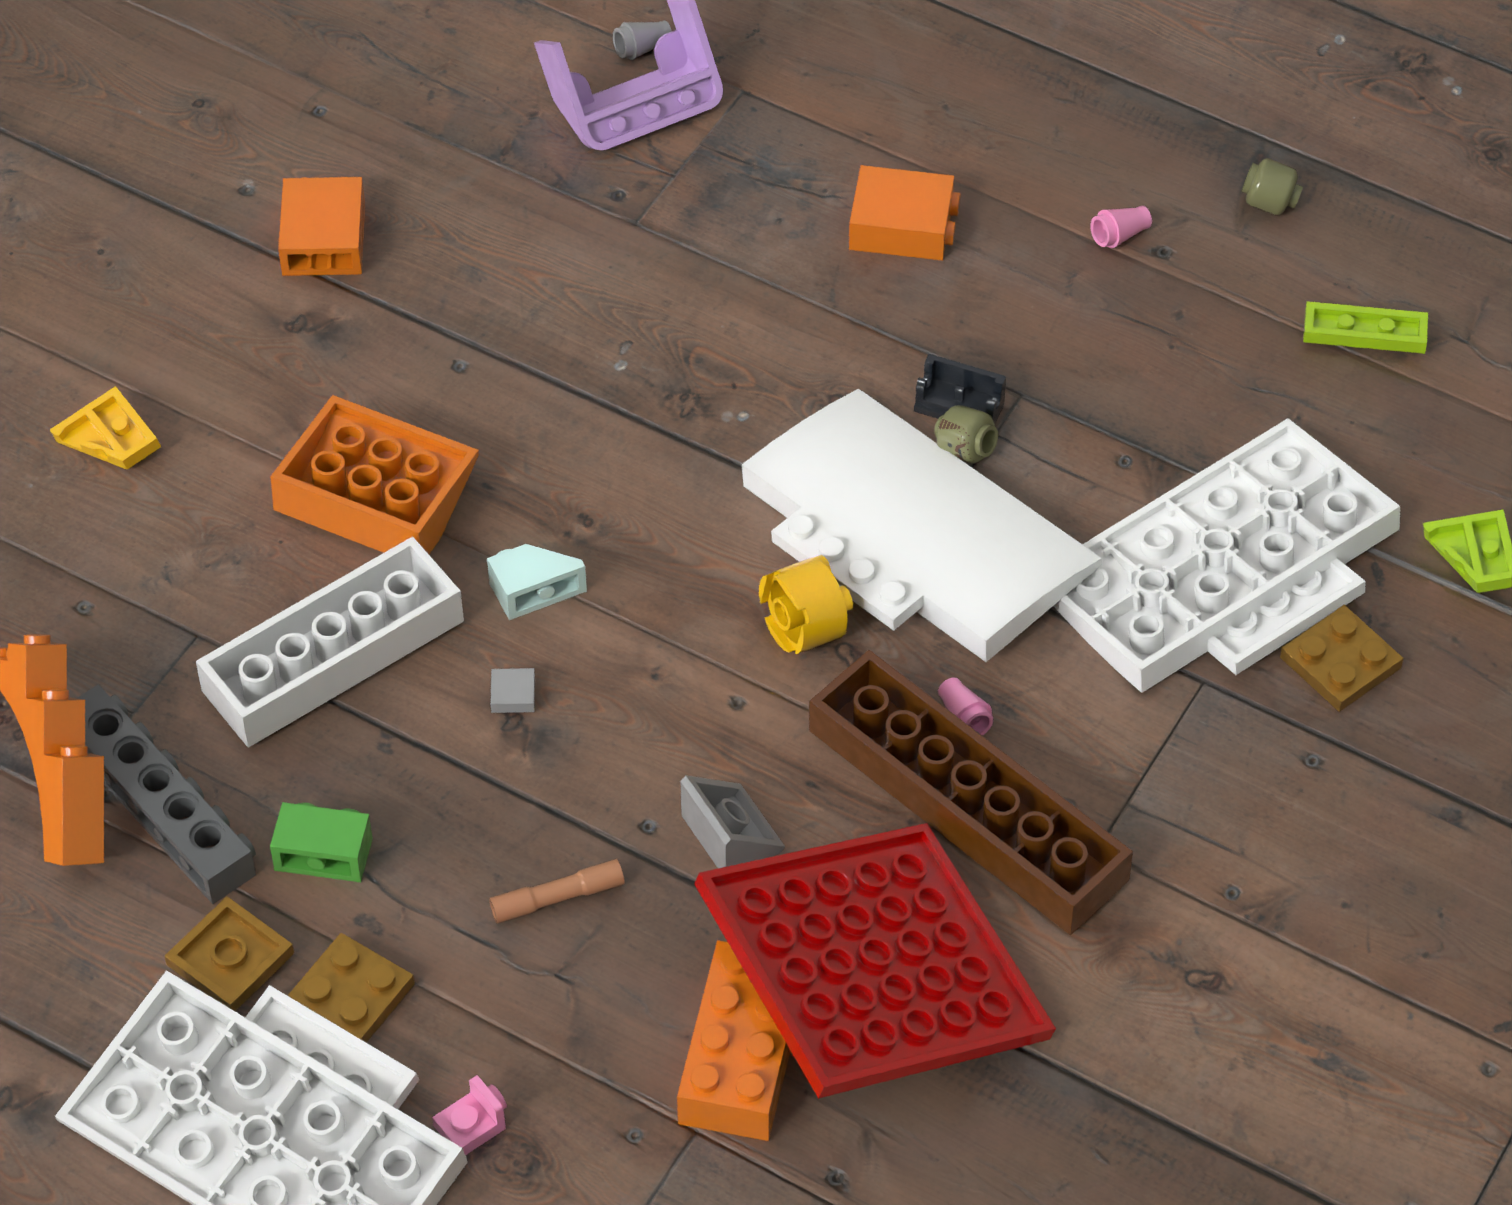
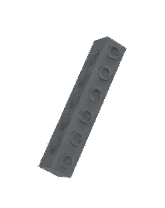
(212, 870)

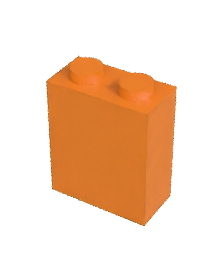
(903, 213)
(322, 226)

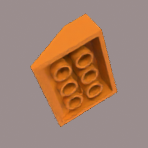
(372, 477)

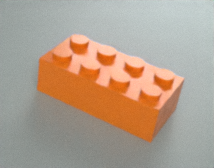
(733, 1056)

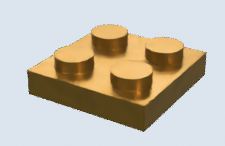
(1341, 658)
(229, 954)
(353, 987)

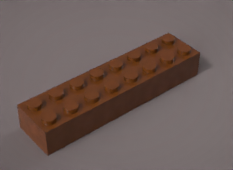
(970, 791)

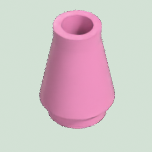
(1117, 225)
(966, 705)

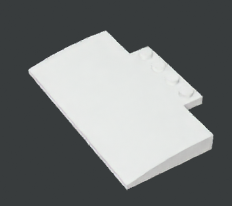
(913, 526)
(1230, 559)
(258, 1107)

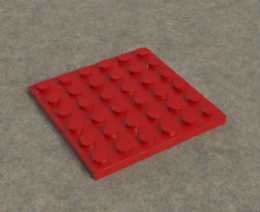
(873, 959)

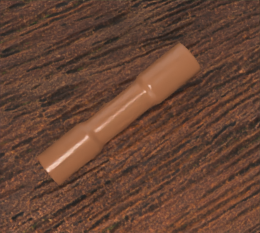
(529, 899)

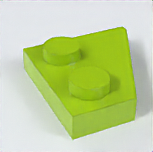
(1475, 547)

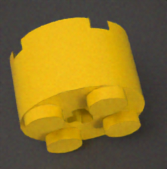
(805, 605)

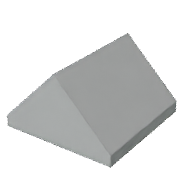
(727, 821)

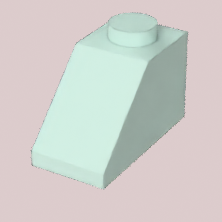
(534, 578)

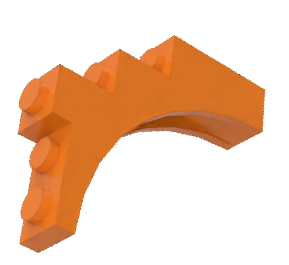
(54, 730)

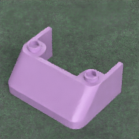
(679, 89)

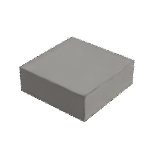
(512, 690)

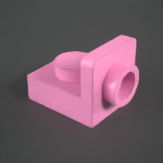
(474, 1117)

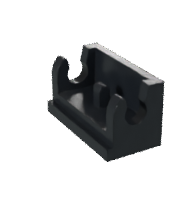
(954, 384)

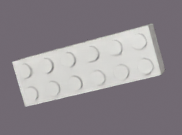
(330, 641)

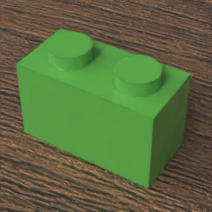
(321, 841)

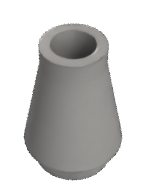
(638, 38)

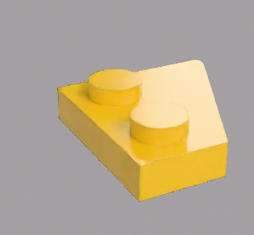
(108, 431)

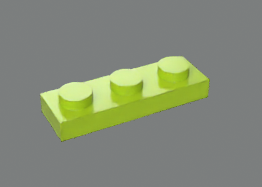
(1365, 327)

